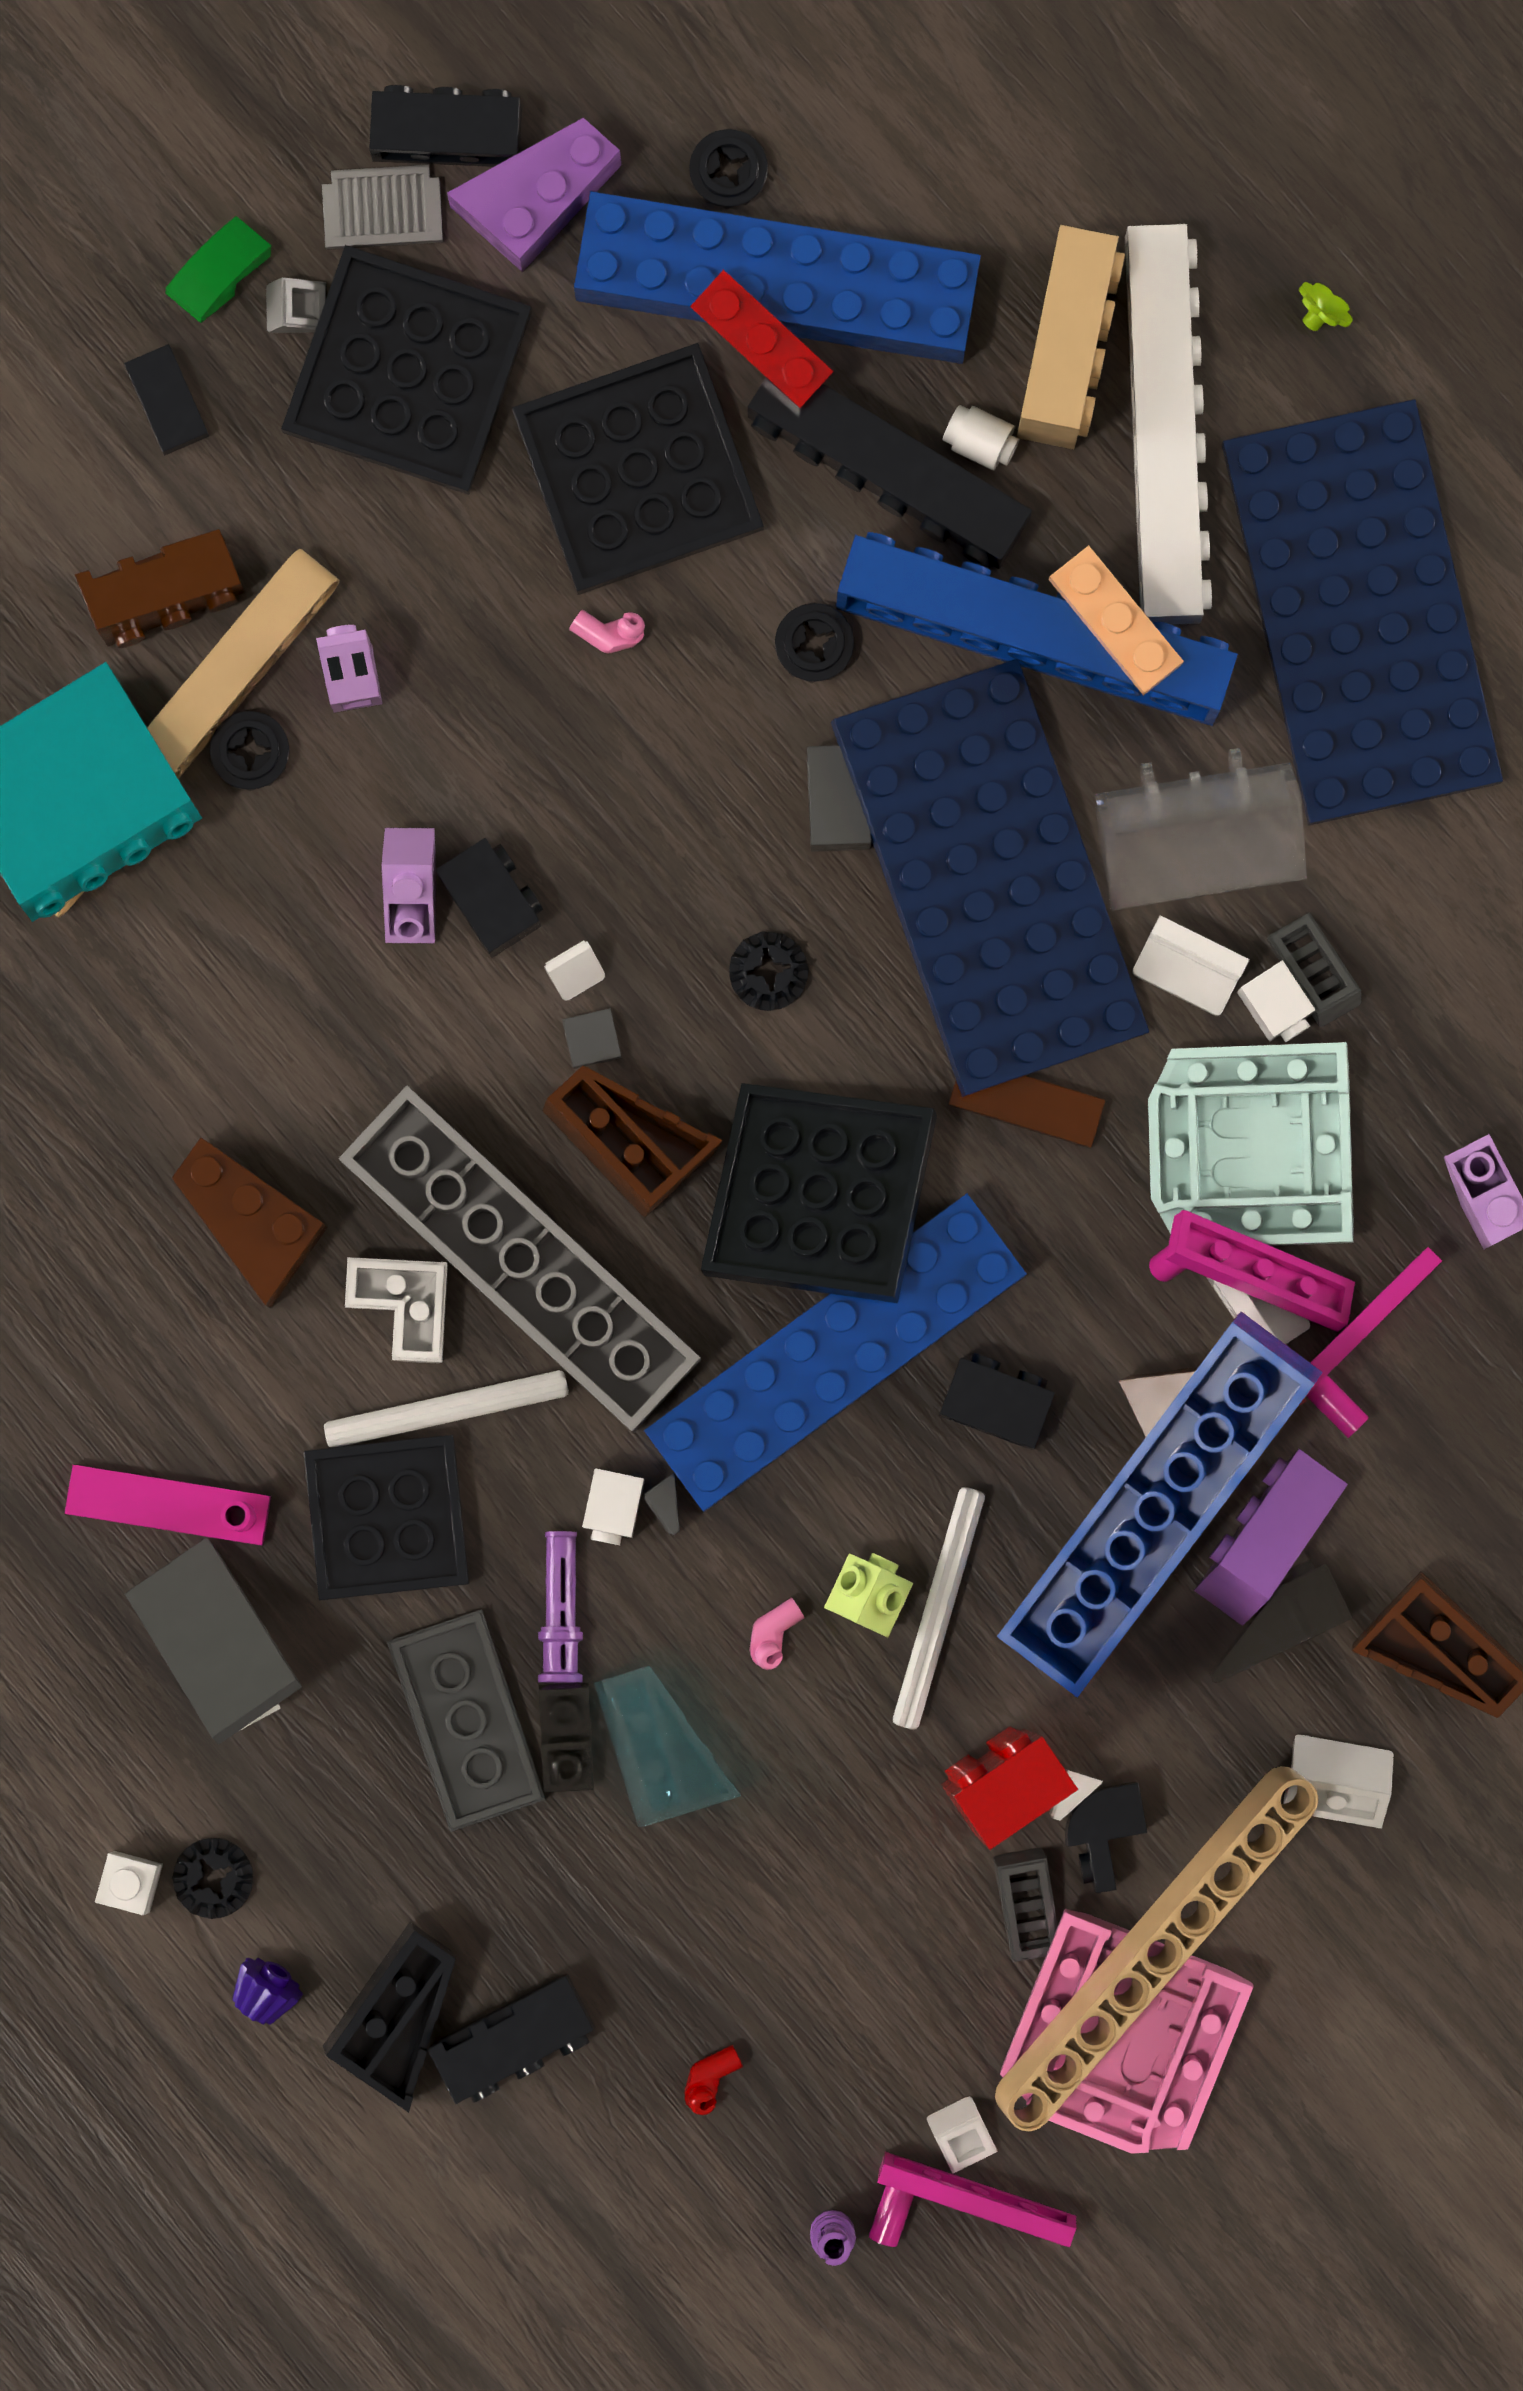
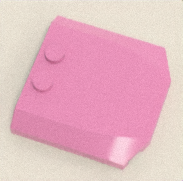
(1163, 2066)

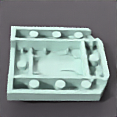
(1256, 1141)

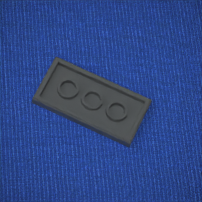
(213, 1641)
(466, 1720)

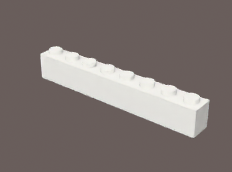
(1164, 423)

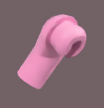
(612, 635)
(769, 1631)

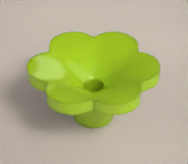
(1323, 307)

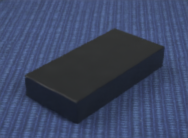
(166, 399)

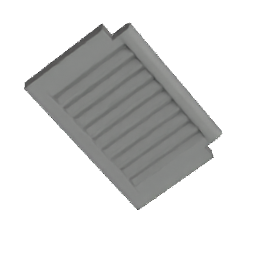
(382, 207)

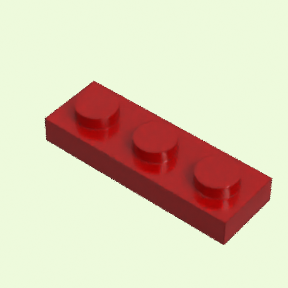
(761, 339)

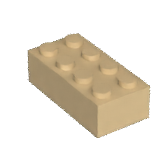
(1066, 343)

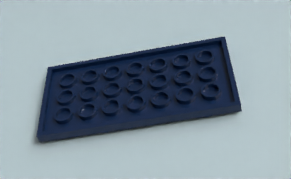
(1362, 612)
(990, 877)

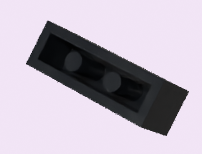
(444, 126)

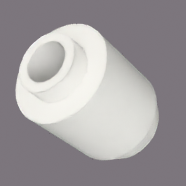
(981, 437)

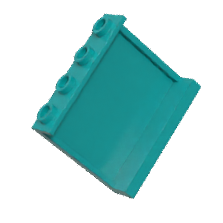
(82, 793)

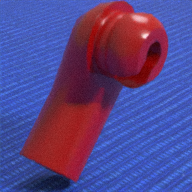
(705, 2078)

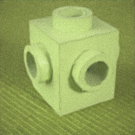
(869, 1593)

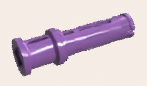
(560, 1642)
(836, 2226)

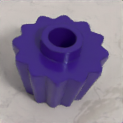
(265, 1991)

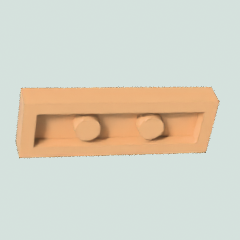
(1116, 620)

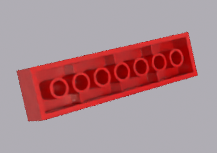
(1007, 1785)

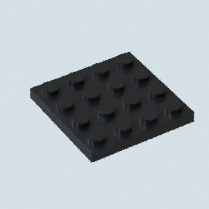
(406, 369)
(638, 468)
(819, 1192)

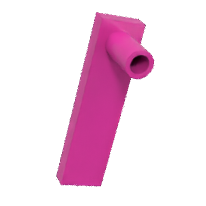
(1254, 1270)
(1326, 1393)
(167, 1505)
(909, 2178)

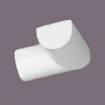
(414, 1292)

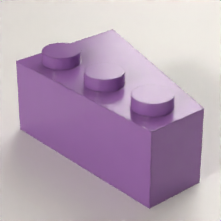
(537, 191)
(1270, 1536)

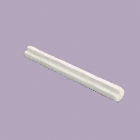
(446, 1409)
(938, 1608)

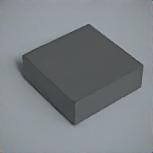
(591, 1038)

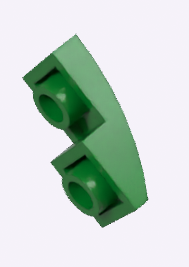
(216, 268)

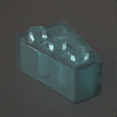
(658, 1751)

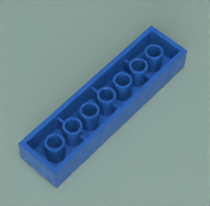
(807, 277)
(1019, 623)
(832, 1357)
(1159, 1503)

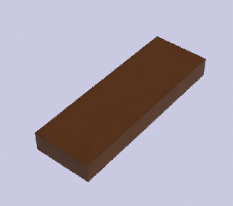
(1037, 1108)

